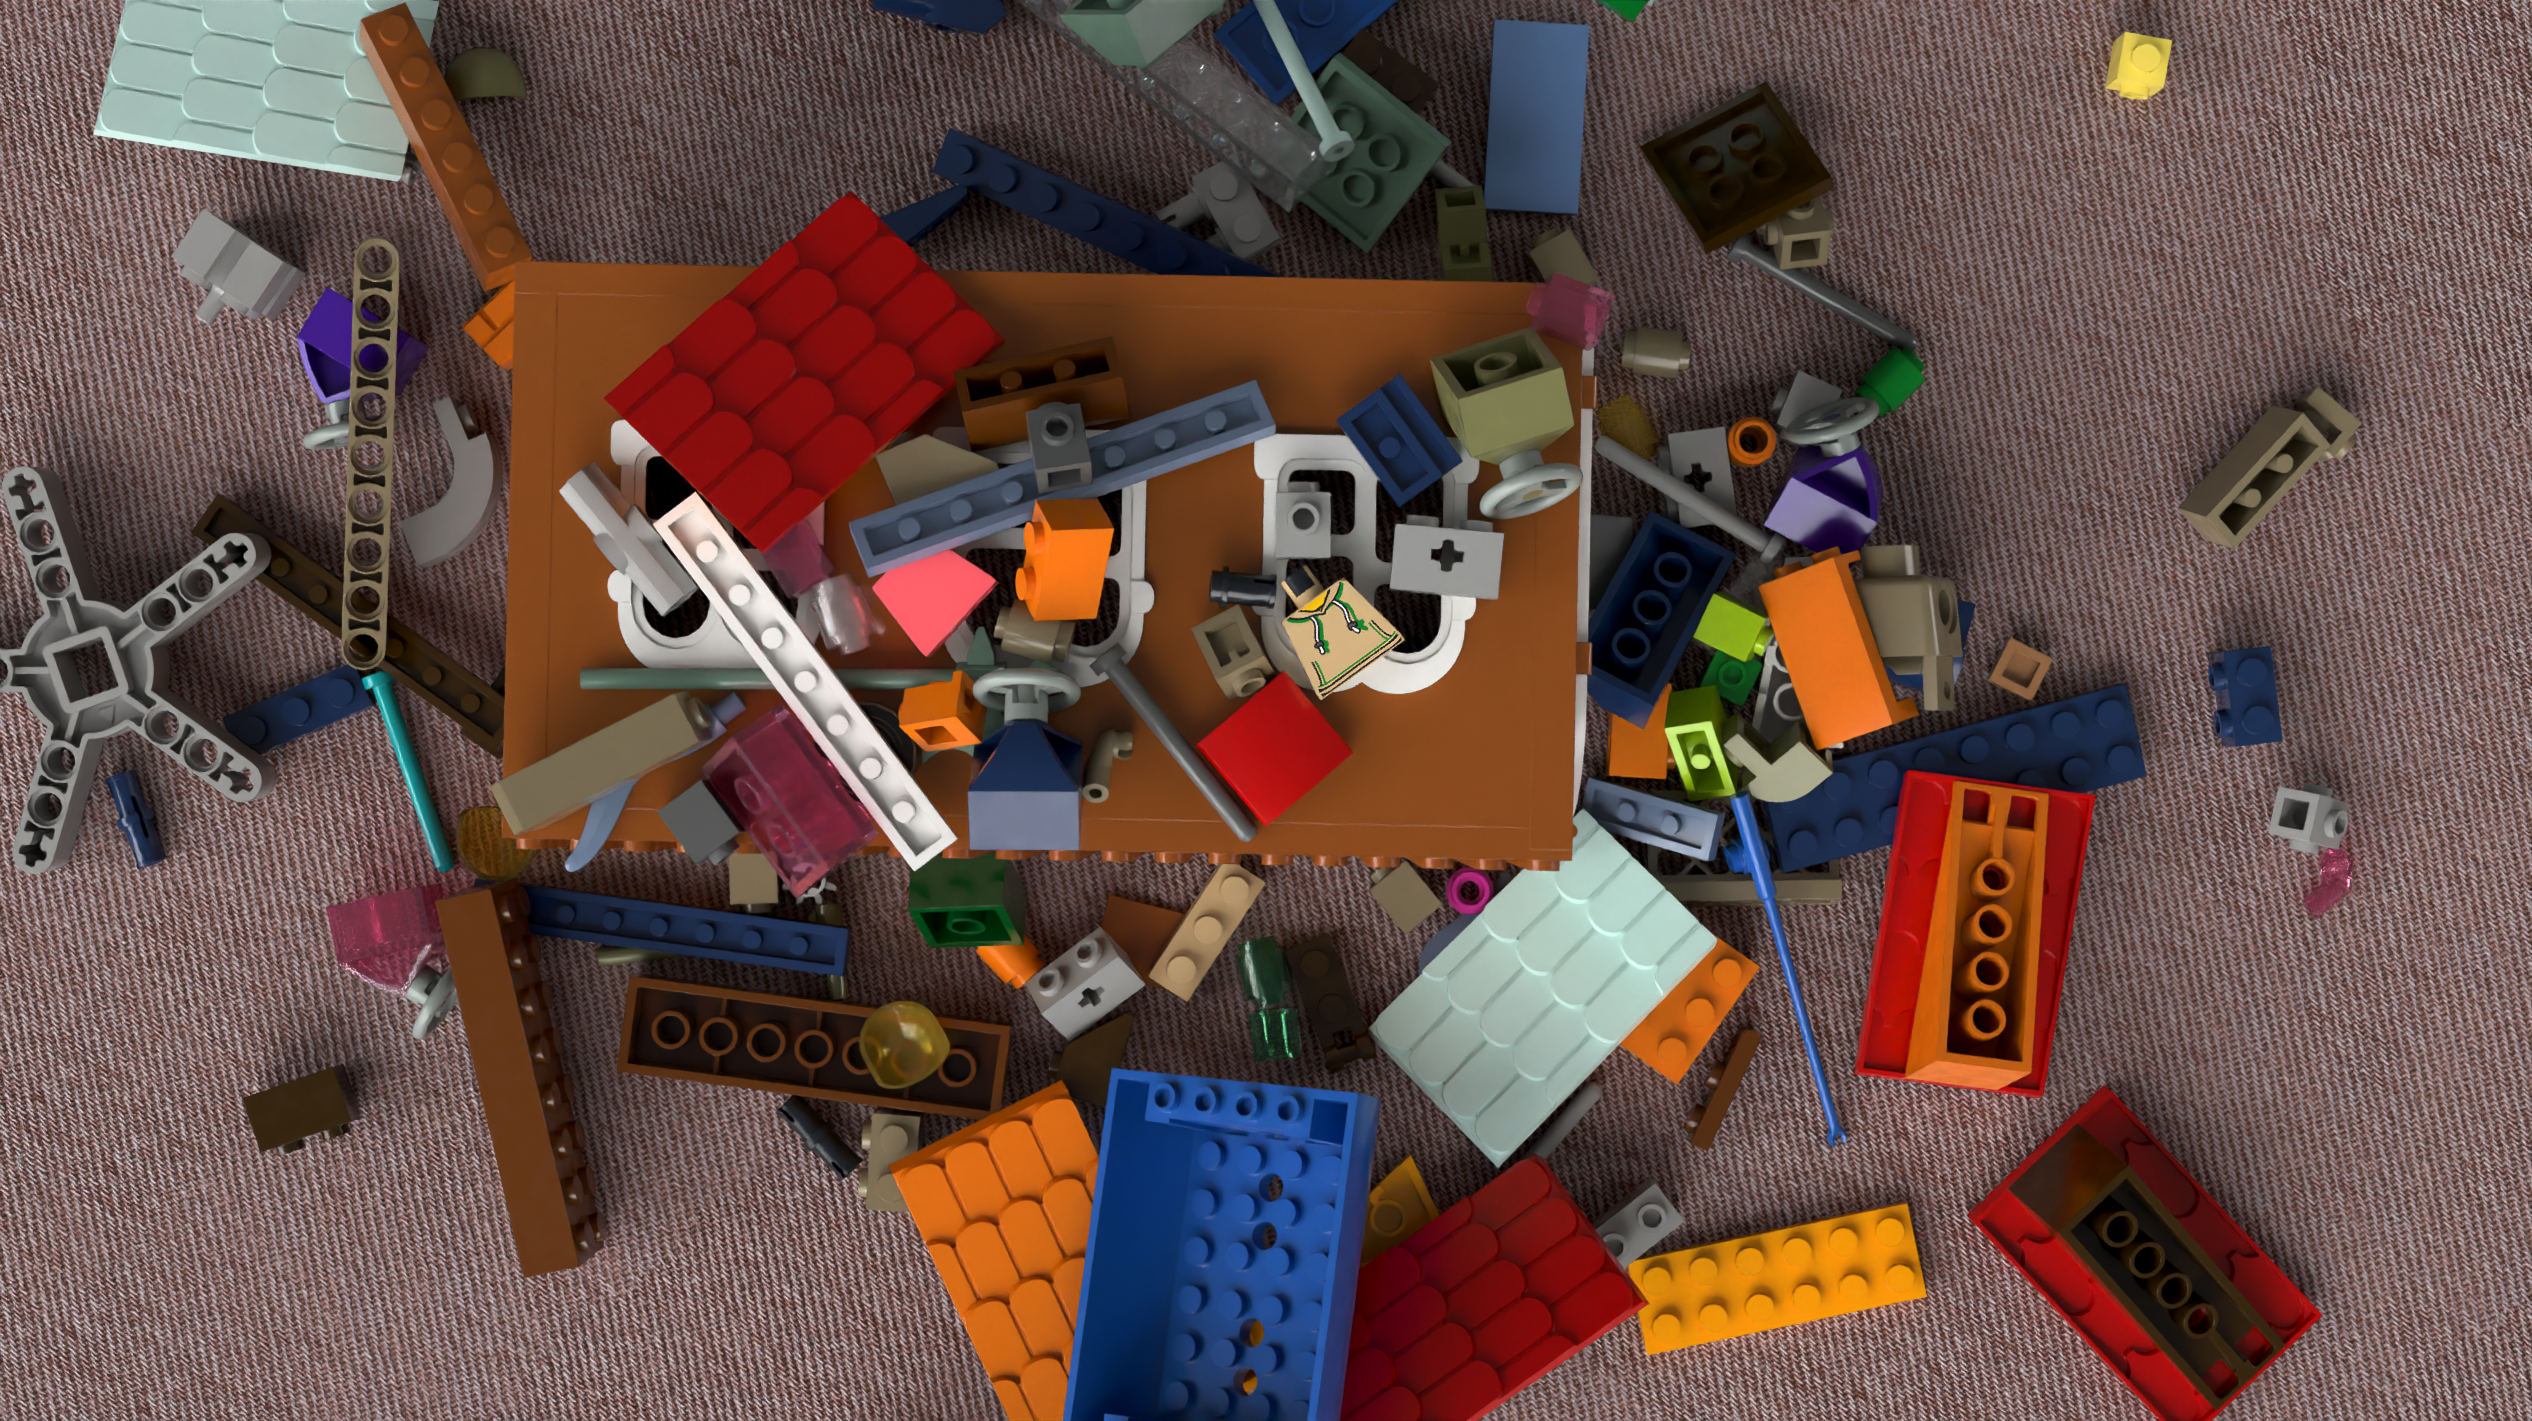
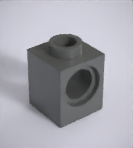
(703, 823)

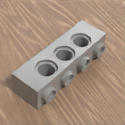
(1637, 1222)

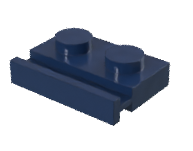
(1399, 441)

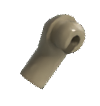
(1099, 764)

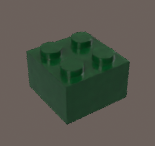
(968, 902)

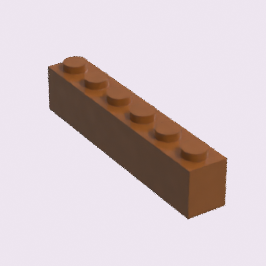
(443, 145)

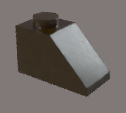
(1089, 1059)

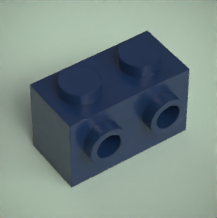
(2245, 697)

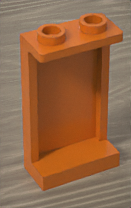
(1831, 650)

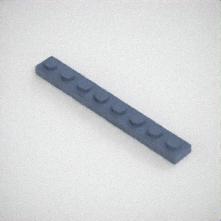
(1009, 494)

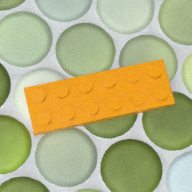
(1778, 1278)

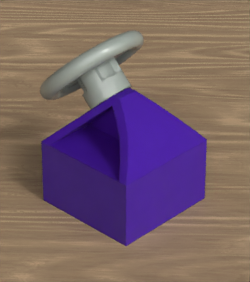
(327, 361)
(1830, 489)

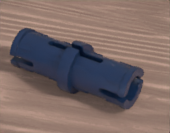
(136, 819)

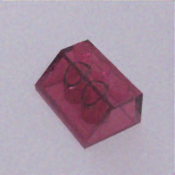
(789, 799)

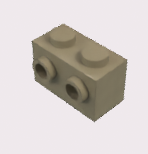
(889, 1138)

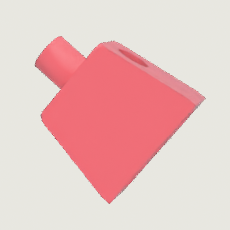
(934, 596)

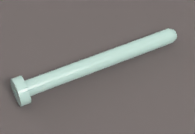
(1334, 143)

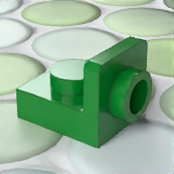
(1731, 676)

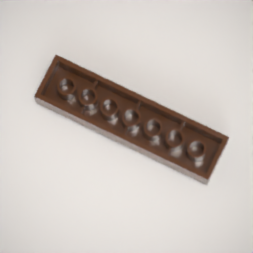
(799, 1047)
(522, 1076)

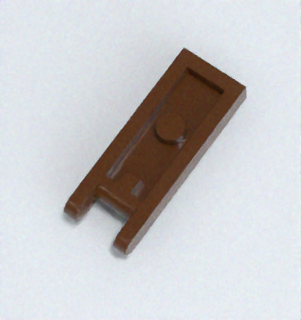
(1723, 1082)

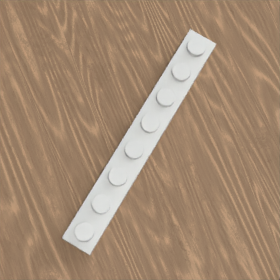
(805, 681)

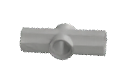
(628, 539)

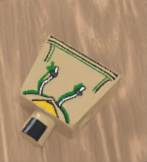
(1334, 630)

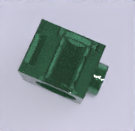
(1275, 1033)

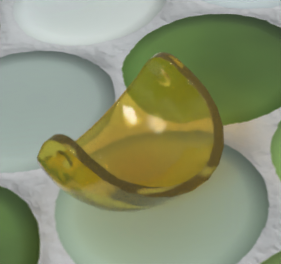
(484, 849)
(902, 1044)

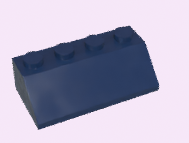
(1651, 615)

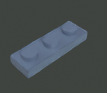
(1654, 818)

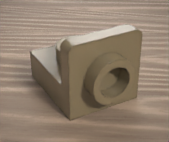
(2330, 417)
(1233, 653)

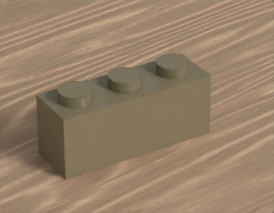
(2254, 476)

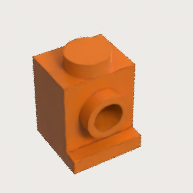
(943, 714)

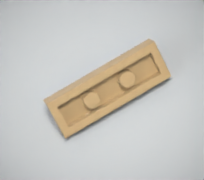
(1205, 929)

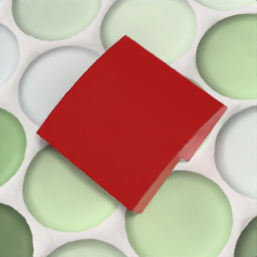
(1274, 748)

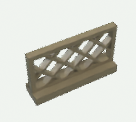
(1739, 889)

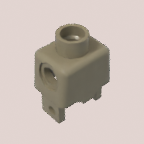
(1912, 619)

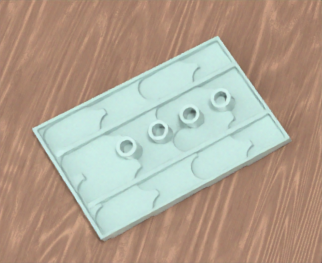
(257, 82)
(1541, 990)

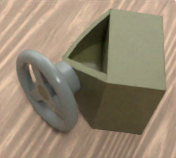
(1506, 408)

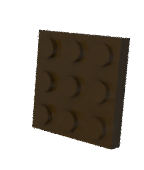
(1736, 167)

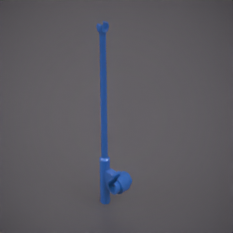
(1751, 855)

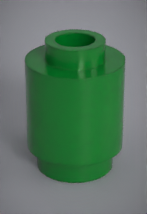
(1892, 380)

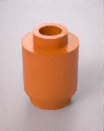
(1764, 440)
(1012, 962)

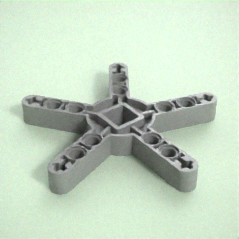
(140, 660)

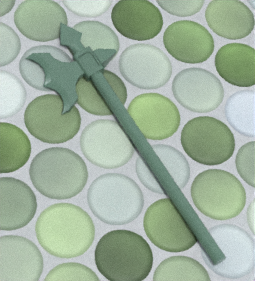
(980, 661)

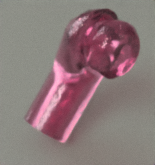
(2334, 882)

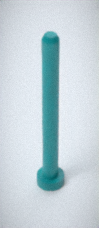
(411, 768)

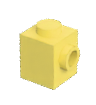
(2138, 65)

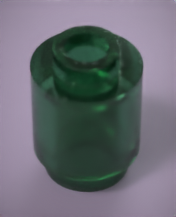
(1263, 971)

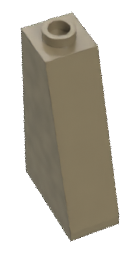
(602, 762)

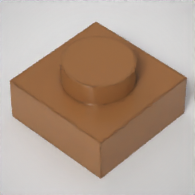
(2019, 669)

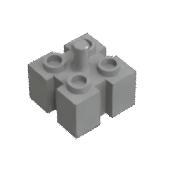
(235, 270)

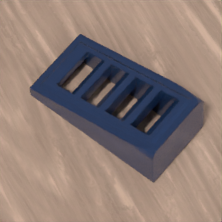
(924, 216)

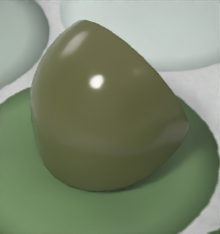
(484, 73)

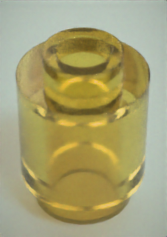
(1628, 426)

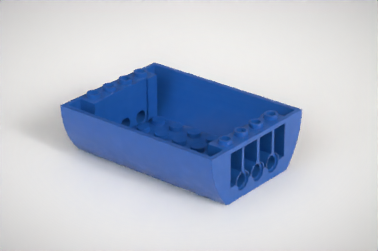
(1182, 1257)

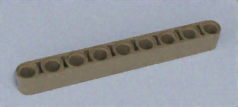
(374, 477)

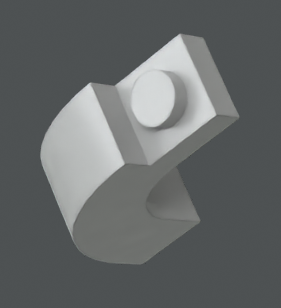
(471, 497)

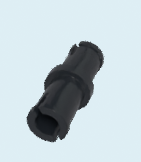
(819, 1136)

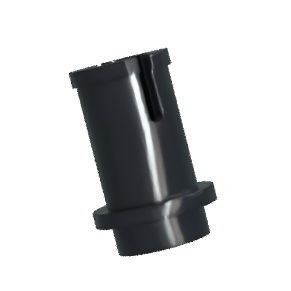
(1242, 588)

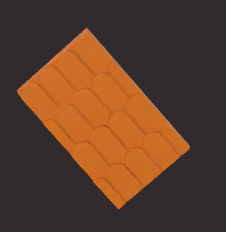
(1009, 1235)

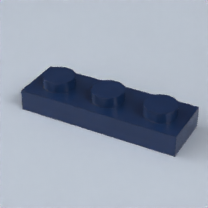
(301, 710)

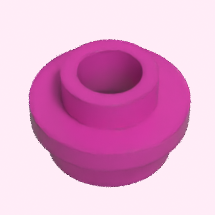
(1484, 894)

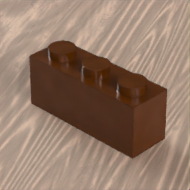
(1001, 392)

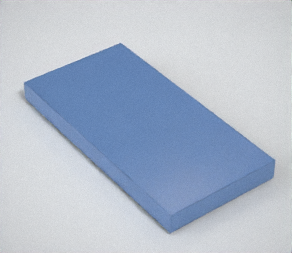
(1535, 117)

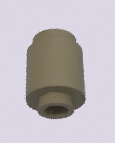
(1655, 352)
(1032, 638)

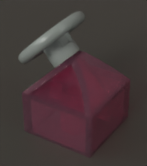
(393, 945)

